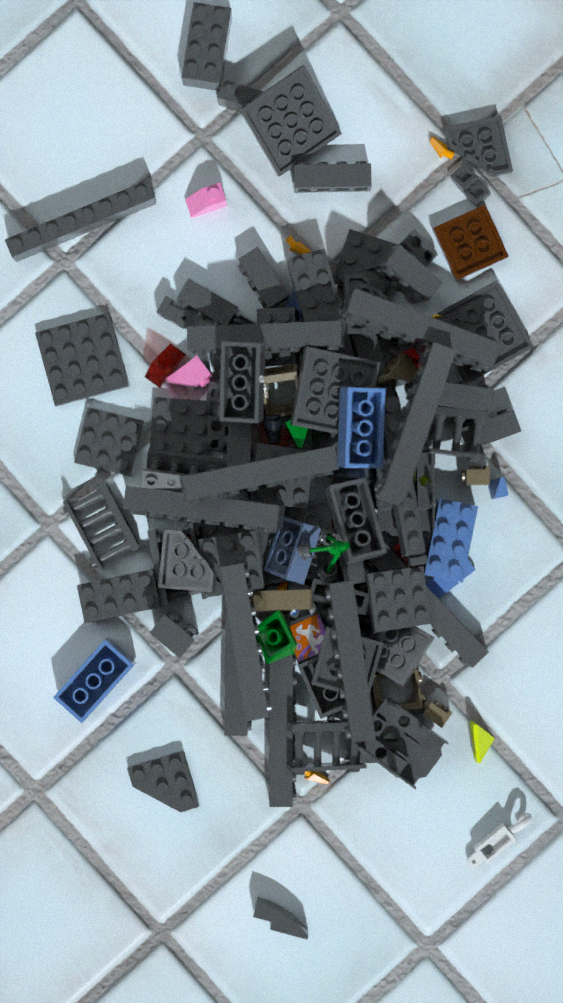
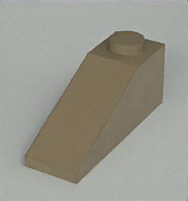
(281, 600)

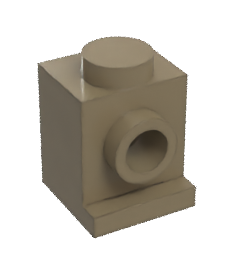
(476, 475)
(435, 712)

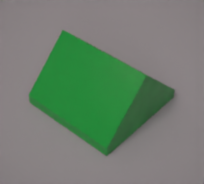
(297, 434)
(275, 638)

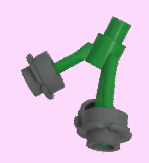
(329, 539)

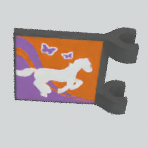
(308, 634)

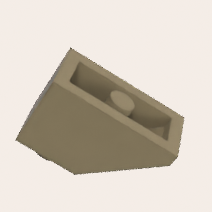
(398, 371)

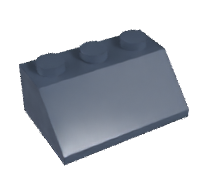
(283, 554)

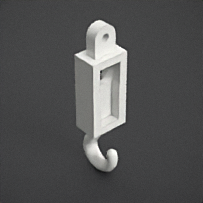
(500, 839)

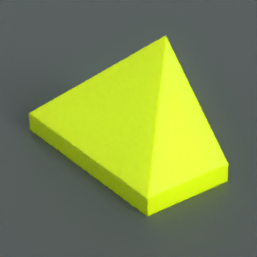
(480, 741)

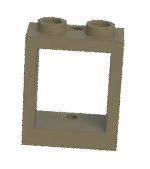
(278, 374)
(419, 695)

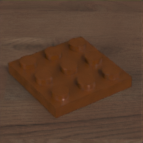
(470, 242)

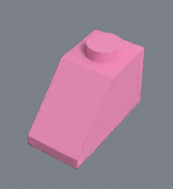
(206, 200)
(191, 374)

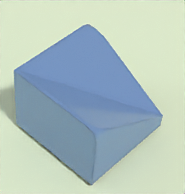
(498, 488)

